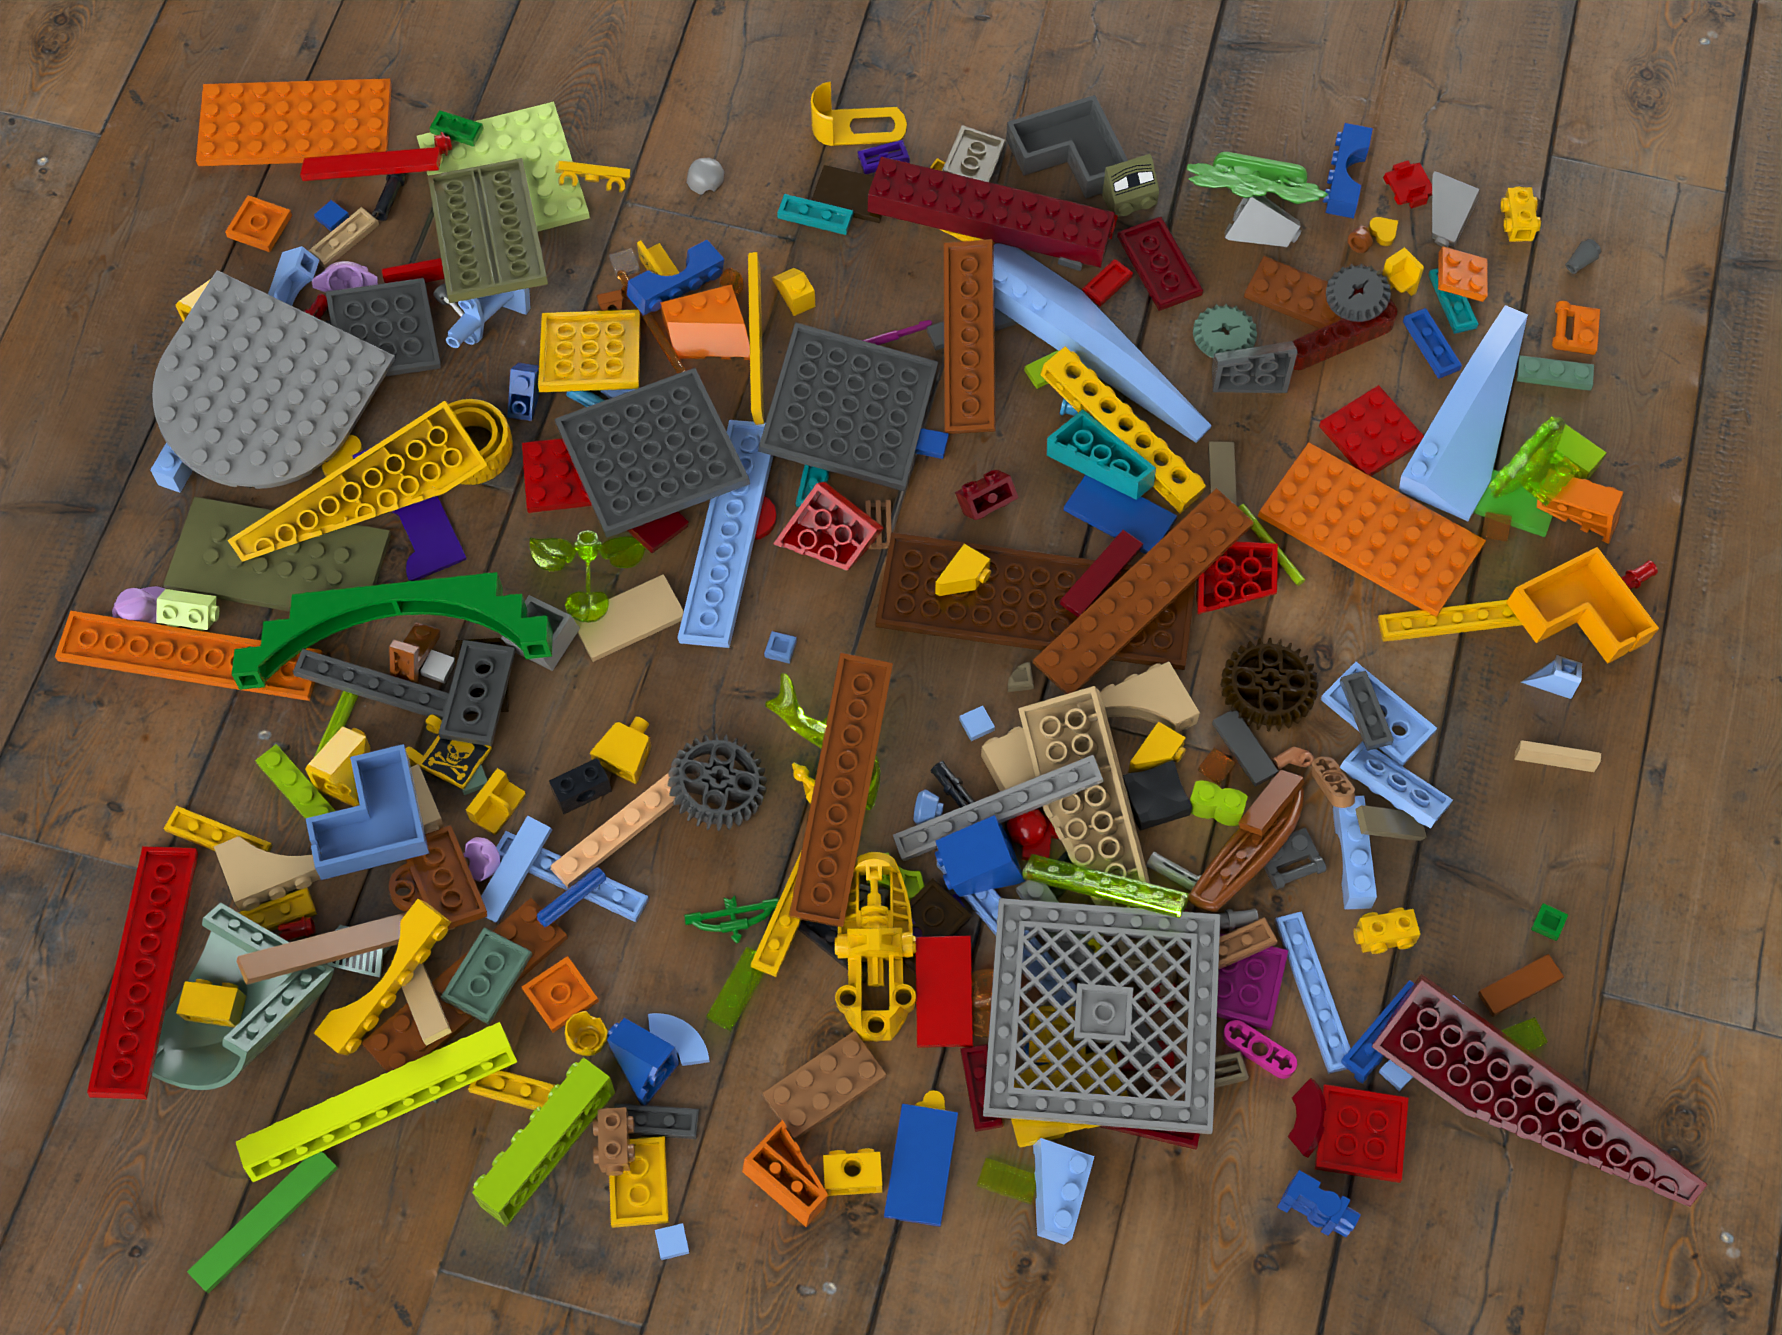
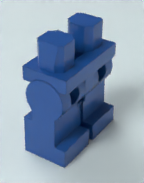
(1320, 1206)

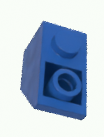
(523, 391)

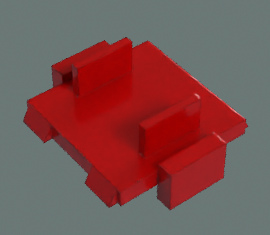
(1409, 184)

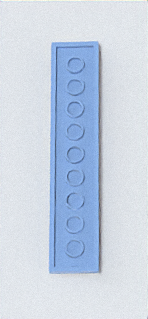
(726, 547)

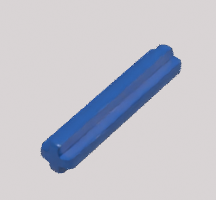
(571, 897)

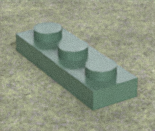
(1555, 373)

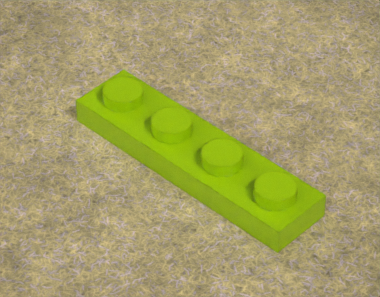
(293, 783)

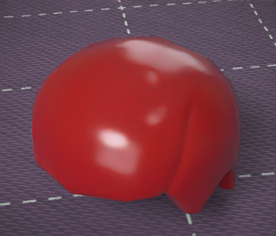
(1027, 828)

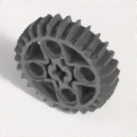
(728, 782)

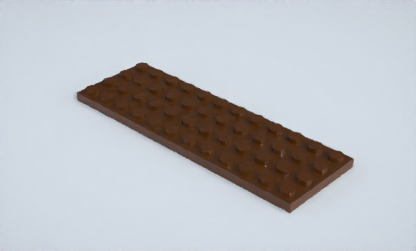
(1014, 605)

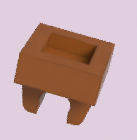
(610, 298)

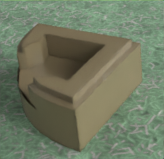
(1021, 678)

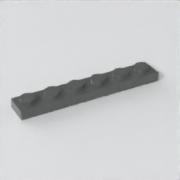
(370, 684)

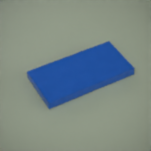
(1116, 512)
(921, 1165)

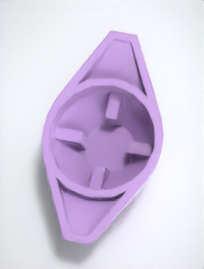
(344, 276)

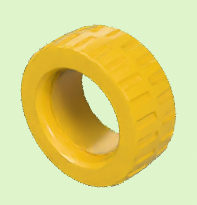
(499, 449)

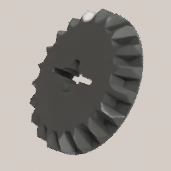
(1358, 307)

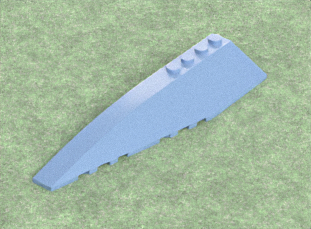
(1069, 318)

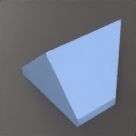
(1557, 677)

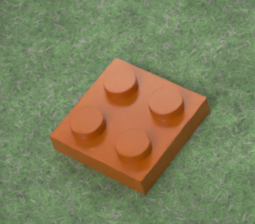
(258, 223)
(1462, 274)
(559, 994)

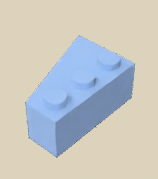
(1060, 1188)

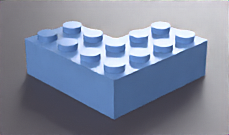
(381, 828)

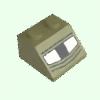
(1130, 186)

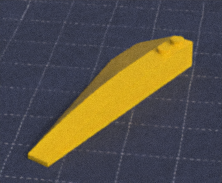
(397, 472)

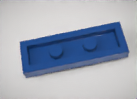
(1432, 343)

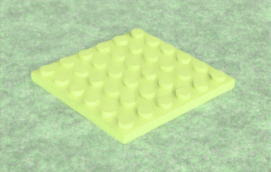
(540, 142)

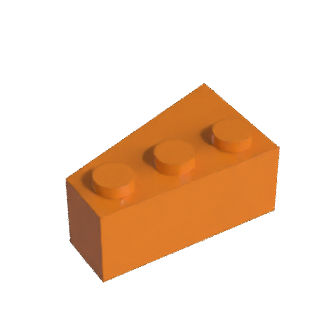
(1588, 505)
(785, 1175)

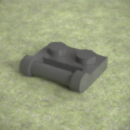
(1297, 848)

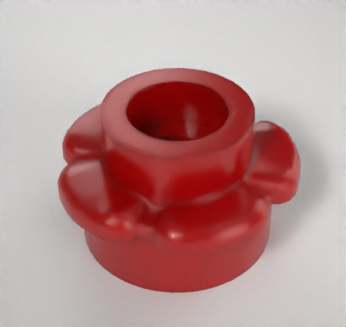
(443, 142)

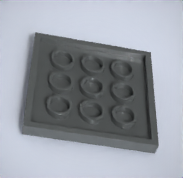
(391, 318)

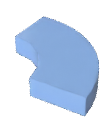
(682, 1036)

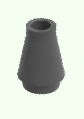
(1585, 254)

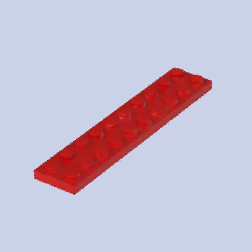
(143, 974)

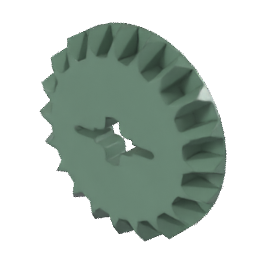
(1208, 332)

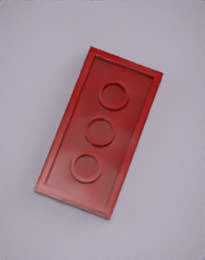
(944, 991)

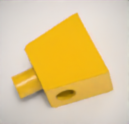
(624, 749)

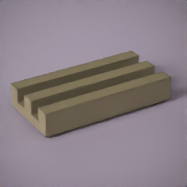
(1242, 1076)

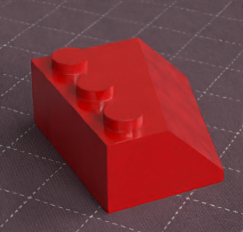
(829, 529)
(1238, 576)

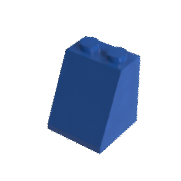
(978, 858)

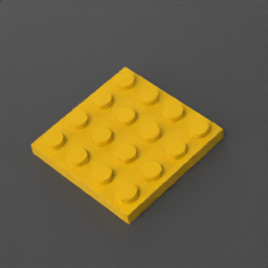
(589, 351)

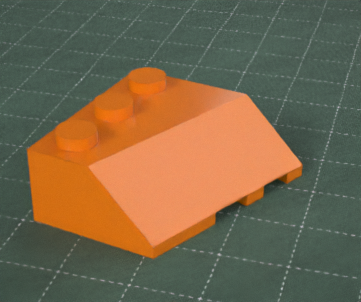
(706, 325)

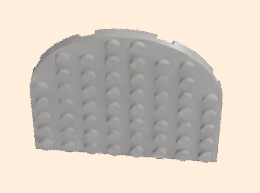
(260, 387)

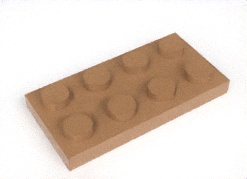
(824, 1085)

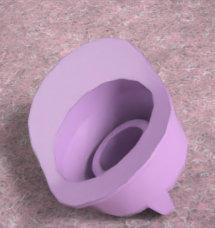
(138, 604)

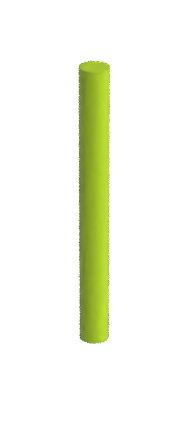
(1283, 560)

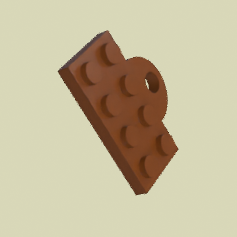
(440, 880)

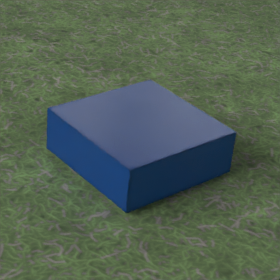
(331, 215)

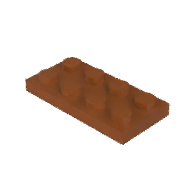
(1291, 293)

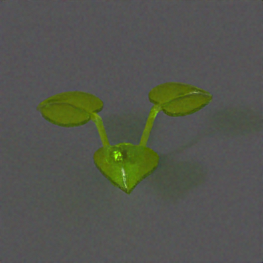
(553, 554)

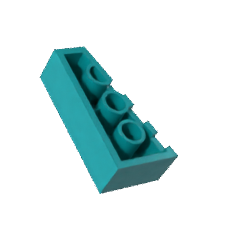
(1101, 455)

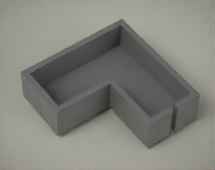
(1069, 134)

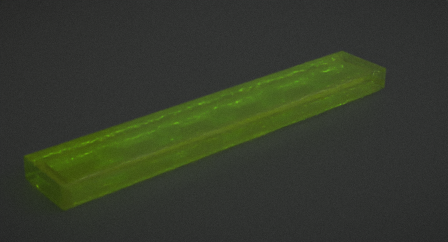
(1106, 886)

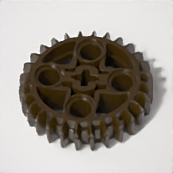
(1279, 680)

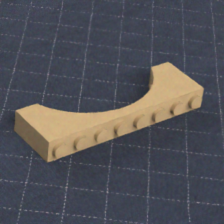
(1147, 696)
(264, 876)

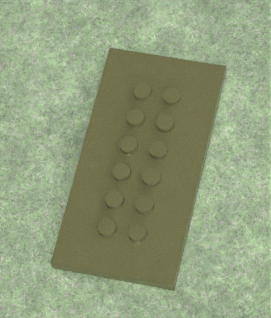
(486, 230)
(210, 566)

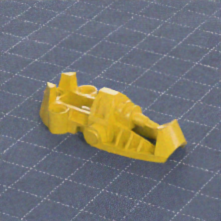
(876, 937)

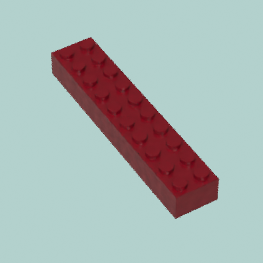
(990, 211)

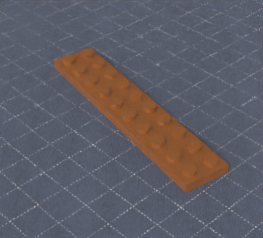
(1143, 592)
(841, 790)

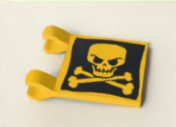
(449, 758)

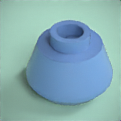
(927, 807)

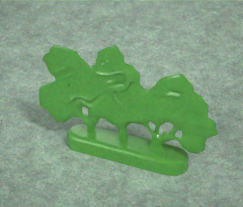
(1256, 177)

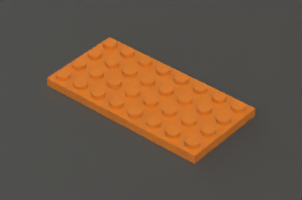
(292, 121)
(1372, 529)

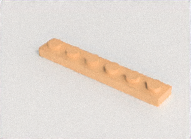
(614, 833)

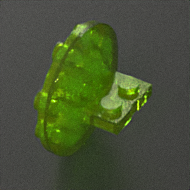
(1537, 466)

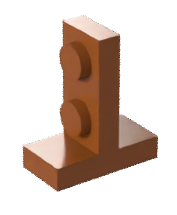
(410, 654)

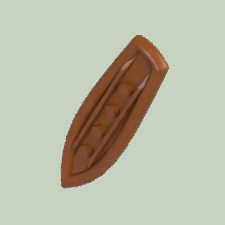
(1243, 858)

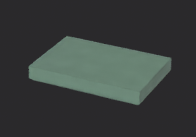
(486, 976)

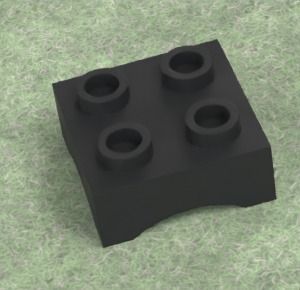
(1157, 796)

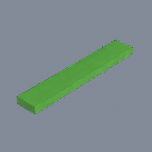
(261, 1221)

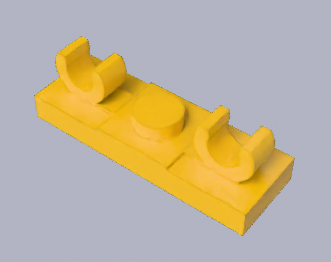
(592, 173)

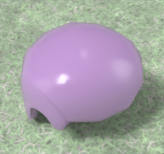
(482, 857)

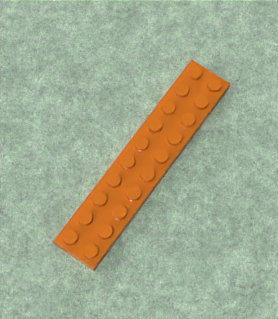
(168, 653)

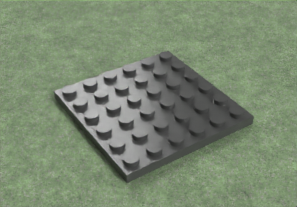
(848, 406)
(651, 452)

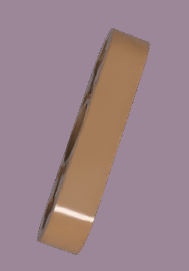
(1333, 782)

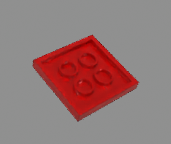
(1372, 431)
(551, 477)
(1363, 1134)

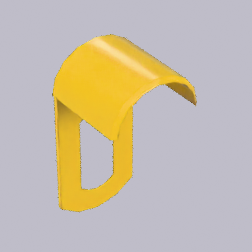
(833, 126)

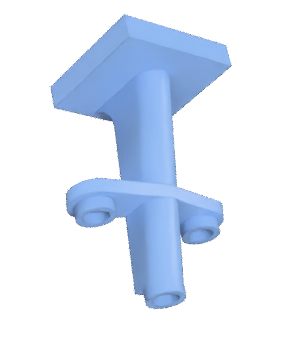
(479, 310)

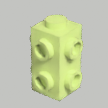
(187, 609)

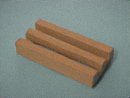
(878, 506)

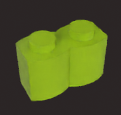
(1221, 804)

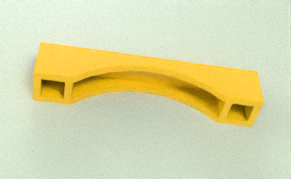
(418, 933)

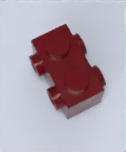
(986, 495)

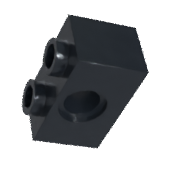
(580, 786)

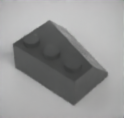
(1254, 369)

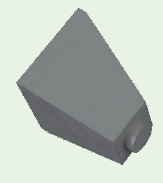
(1451, 208)
(1262, 223)

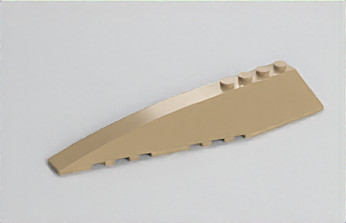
(1097, 821)

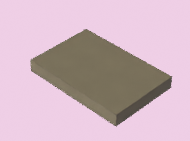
(974, 154)

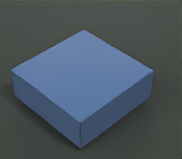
(780, 647)

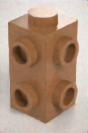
(614, 1146)

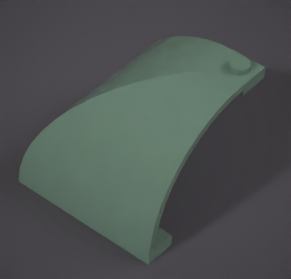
(213, 1055)

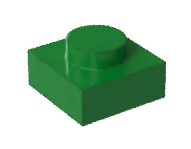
(1549, 922)

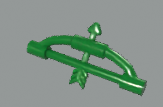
(732, 909)

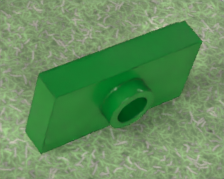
(457, 128)

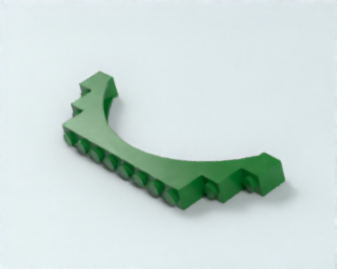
(323, 613)

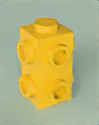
(1520, 214)
(1387, 930)

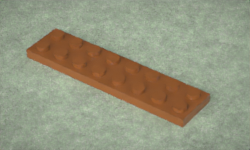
(969, 337)
(399, 1038)

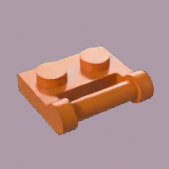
(1584, 328)

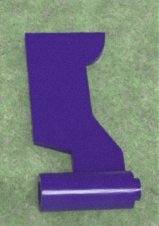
(430, 536)

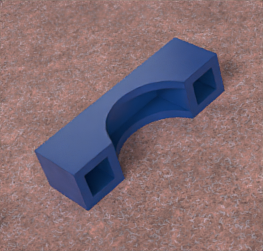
(1344, 191)
(650, 289)

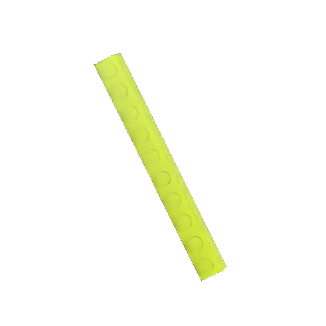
(375, 1102)

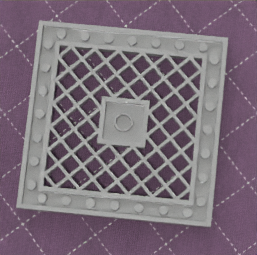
(1103, 1016)

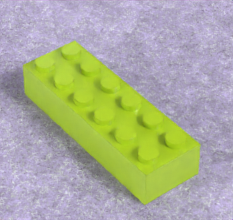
(543, 1141)

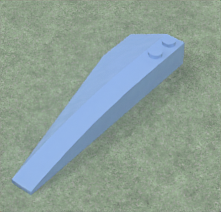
(1463, 440)

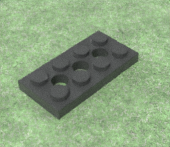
(489, 704)

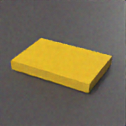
(642, 1192)

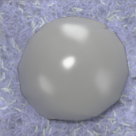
(705, 175)

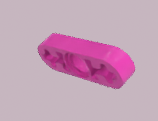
(1281, 1053)

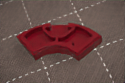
(1309, 1117)

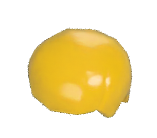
(585, 1034)

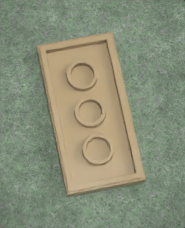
(631, 618)

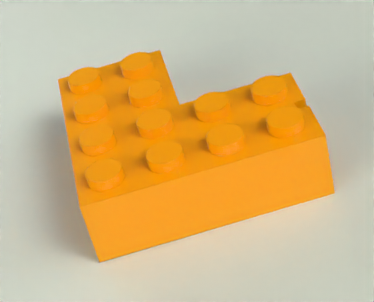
(1587, 594)

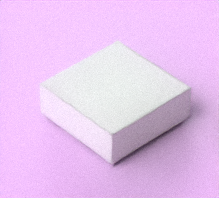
(438, 666)

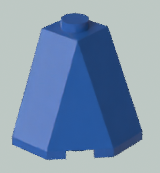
(642, 1058)

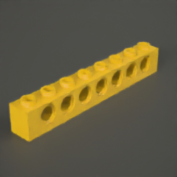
(1072, 390)

